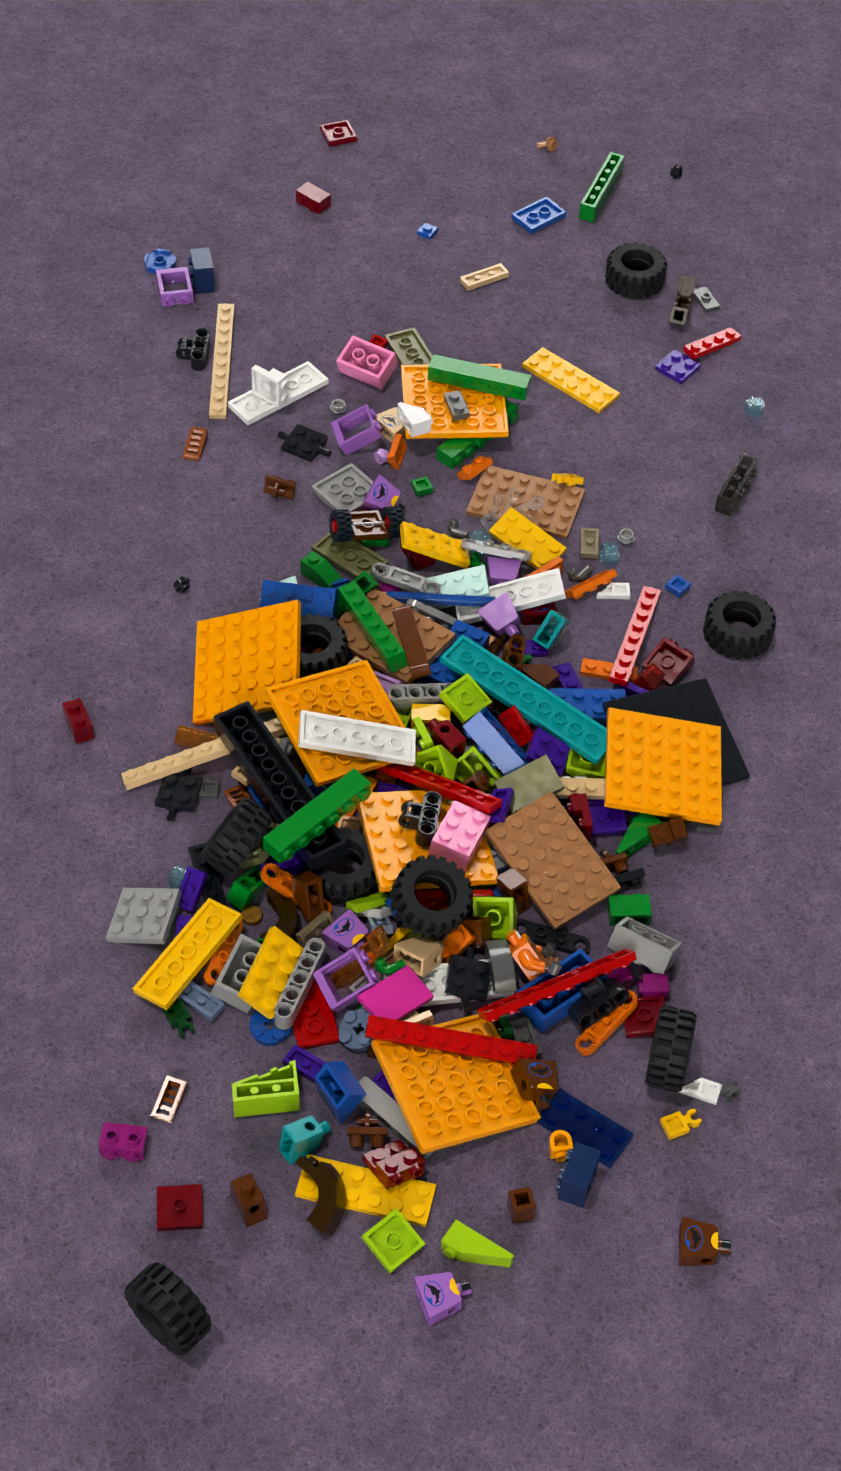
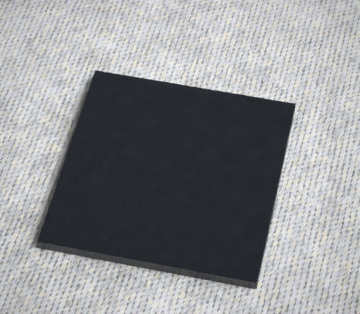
(692, 703)

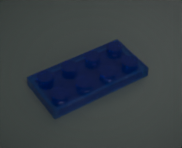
(586, 1126)

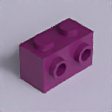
(123, 1141)

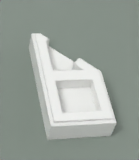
(615, 591)
(378, 912)
(703, 1090)

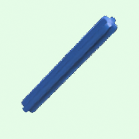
(442, 599)

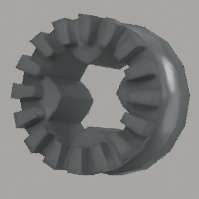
(731, 1091)

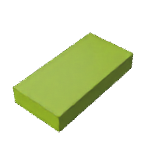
(367, 902)

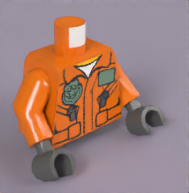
(530, 956)

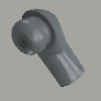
(455, 531)
(573, 575)

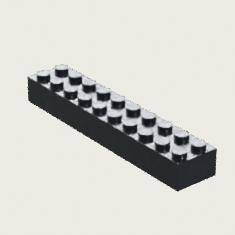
(275, 778)

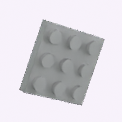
(343, 488)
(143, 915)

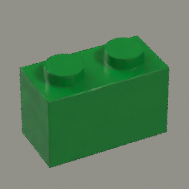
(633, 906)

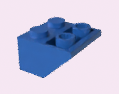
(339, 1089)

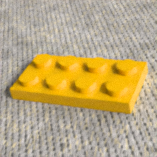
(525, 535)
(433, 544)
(270, 972)

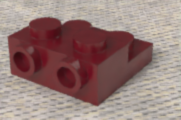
(670, 660)
(580, 813)
(394, 1163)

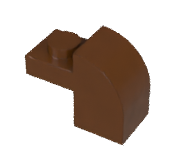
(668, 833)

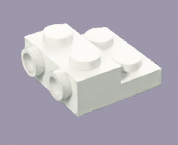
(270, 385)

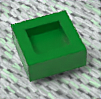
(421, 486)

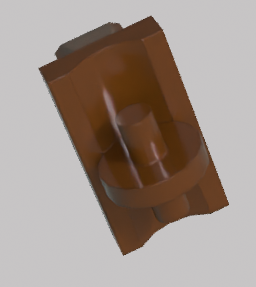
(279, 487)
(615, 862)
(377, 1133)

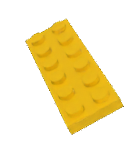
(570, 380)
(187, 954)
(369, 1196)

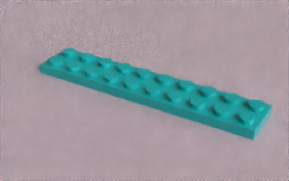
(529, 697)

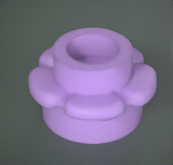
(381, 454)

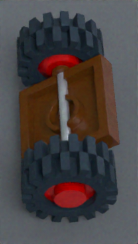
(365, 524)

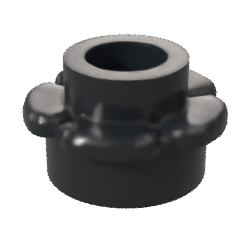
(676, 171)
(182, 584)

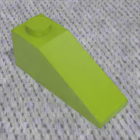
(469, 1246)

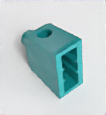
(553, 628)
(302, 1138)

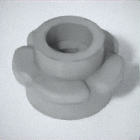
(338, 406)
(626, 536)

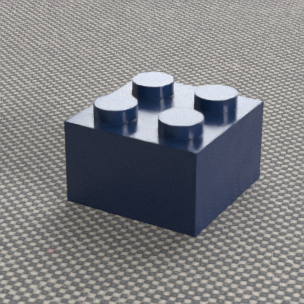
(201, 270)
(578, 1174)

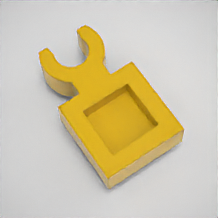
(569, 479)
(678, 1125)

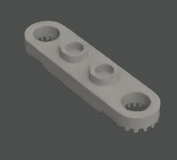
(502, 550)
(404, 579)
(432, 613)

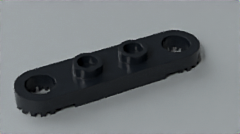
(561, 939)

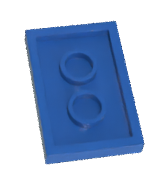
(538, 215)

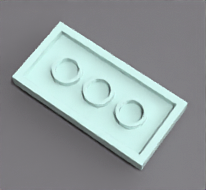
(462, 582)

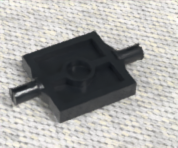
(304, 443)
(179, 793)
(467, 978)

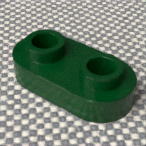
(504, 1028)

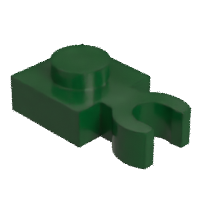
(179, 1017)

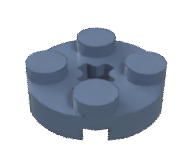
(348, 1027)

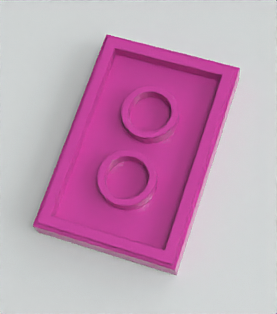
(396, 995)

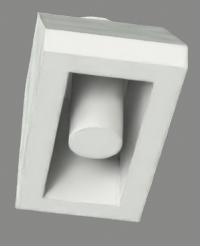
(414, 419)

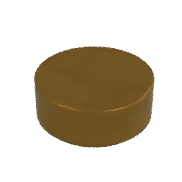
(251, 915)

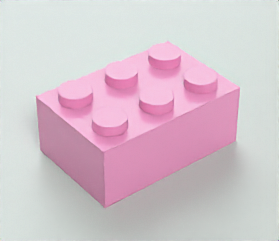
(367, 362)
(459, 834)

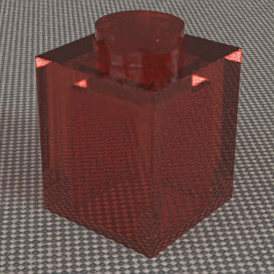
(649, 677)

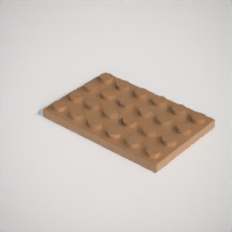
(560, 500)
(433, 635)
(554, 858)

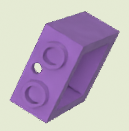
(174, 276)
(351, 421)
(327, 986)

